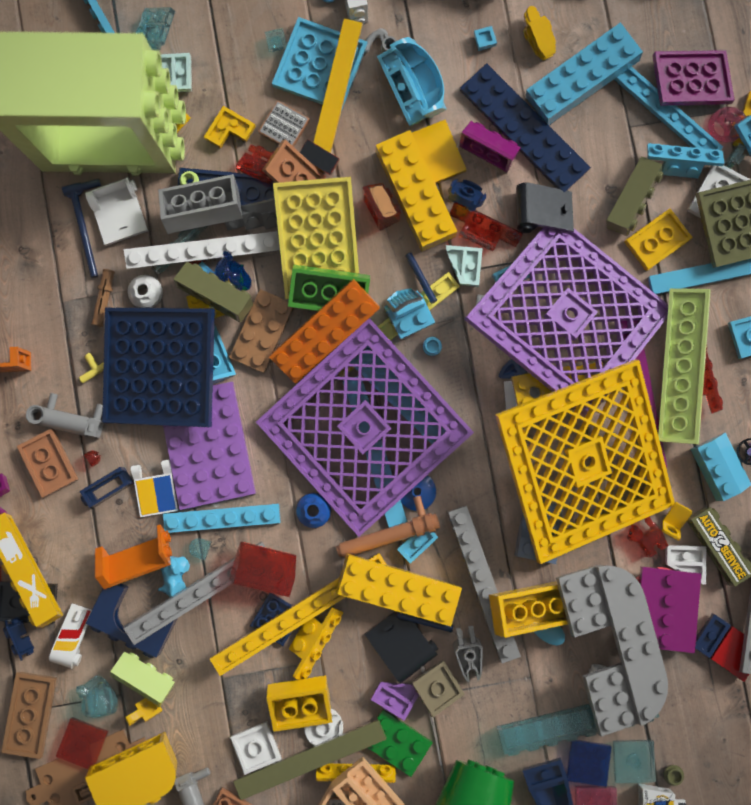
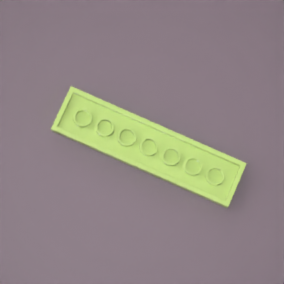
(684, 365)

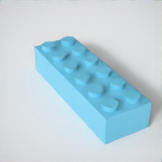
(584, 74)

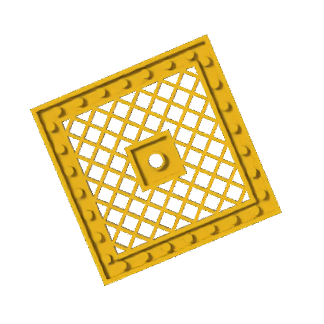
(656, 495)

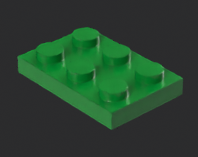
(403, 744)

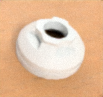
(153, 295)

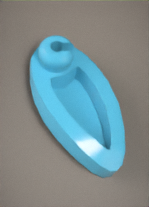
(552, 635)

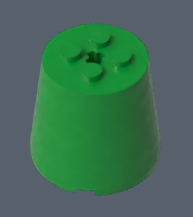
(476, 785)

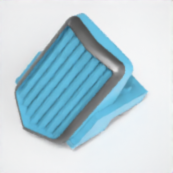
(408, 312)

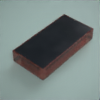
(319, 157)

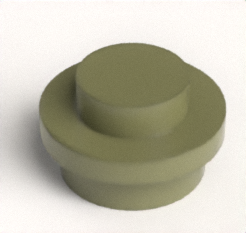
(673, 775)

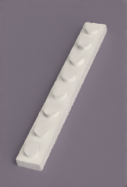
(201, 250)

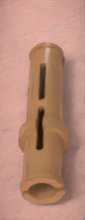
(103, 297)

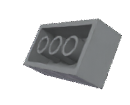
(200, 204)

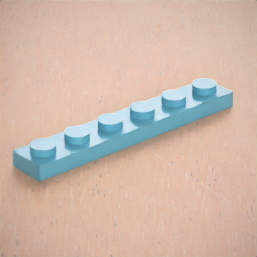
(222, 518)

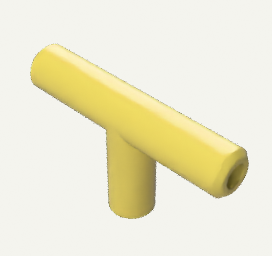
(95, 368)

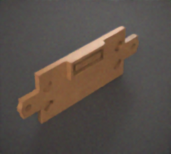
(65, 782)

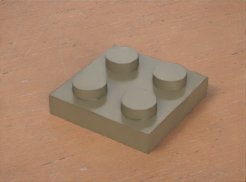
(437, 688)

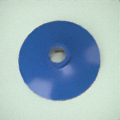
(428, 494)

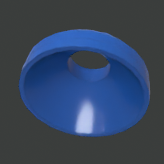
(323, 506)

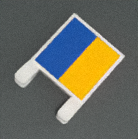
(155, 493)

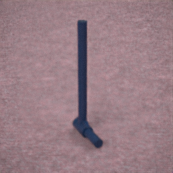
(73, 192)

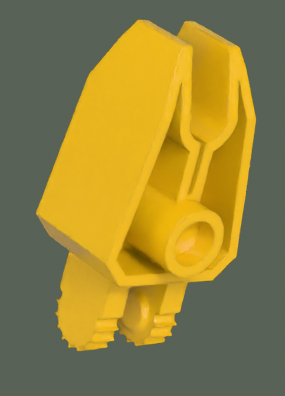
(539, 33)

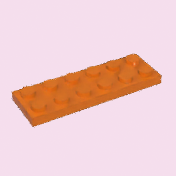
(324, 331)

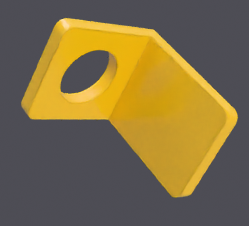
(675, 520)

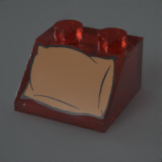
(380, 205)

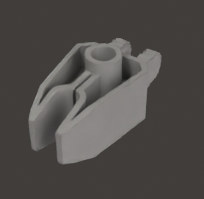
(468, 651)

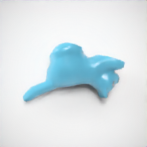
(173, 575)

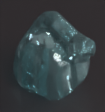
(97, 698)

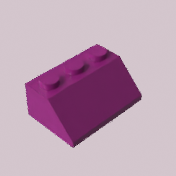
(489, 146)

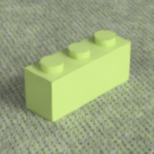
(142, 678)

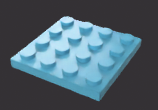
(309, 61)

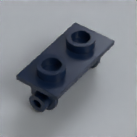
(15, 631)

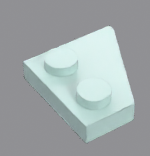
(179, 69)
(466, 264)

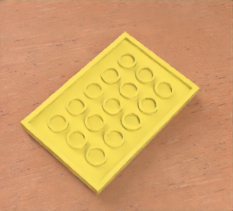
(316, 225)

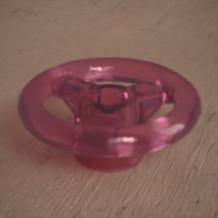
(726, 116)

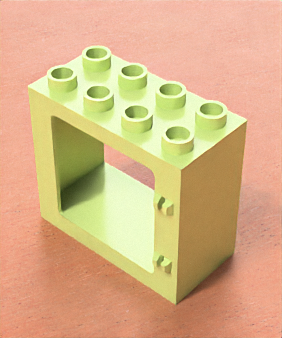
(89, 102)

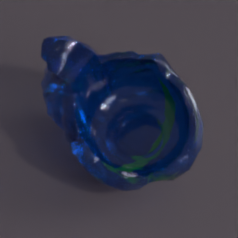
(233, 272)

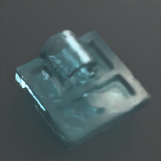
(156, 25)

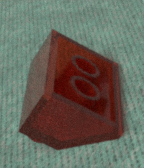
(264, 569)

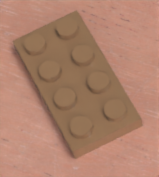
(261, 331)
(29, 715)

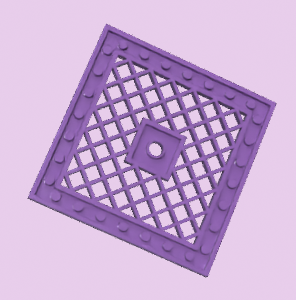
(600, 264)
(273, 425)

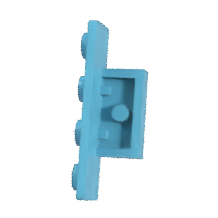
(684, 160)

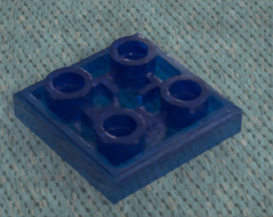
(589, 762)

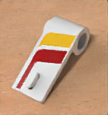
(66, 647)

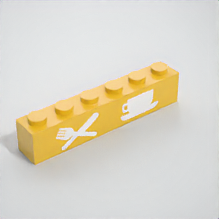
(26, 575)

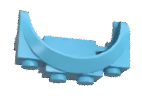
(414, 81)

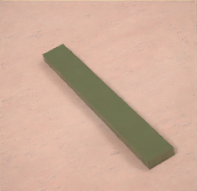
(309, 759)

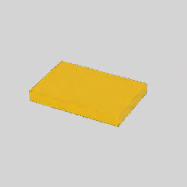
(439, 151)
(658, 239)

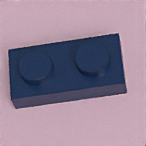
(711, 635)

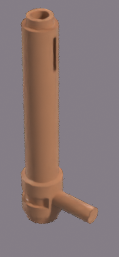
(416, 527)

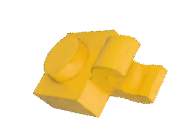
(145, 710)

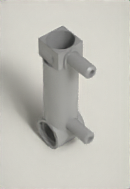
(66, 421)
(188, 788)

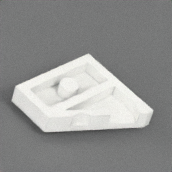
(687, 559)

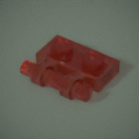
(253, 165)

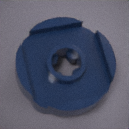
(467, 194)

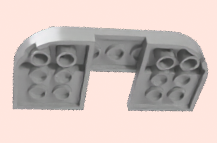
(639, 684)

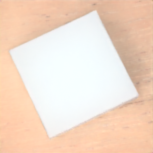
(255, 747)

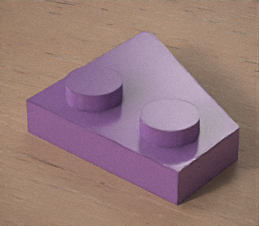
(395, 698)

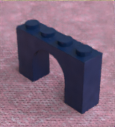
(105, 618)

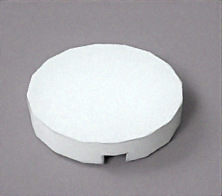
(321, 733)

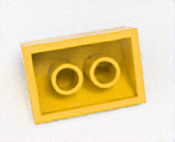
(299, 703)

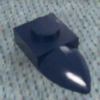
(511, 369)

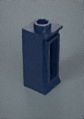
(88, 496)

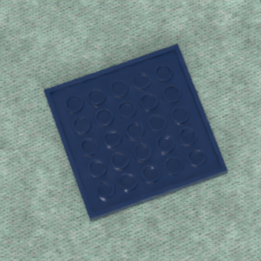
(158, 366)

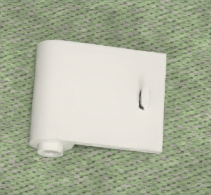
(117, 211)

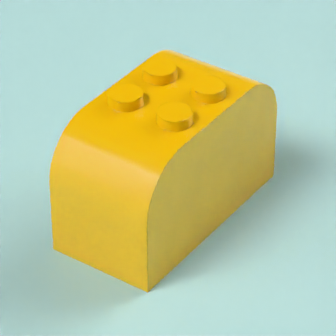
(134, 775)

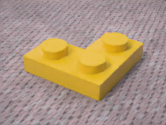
(226, 123)

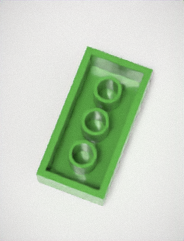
(316, 286)

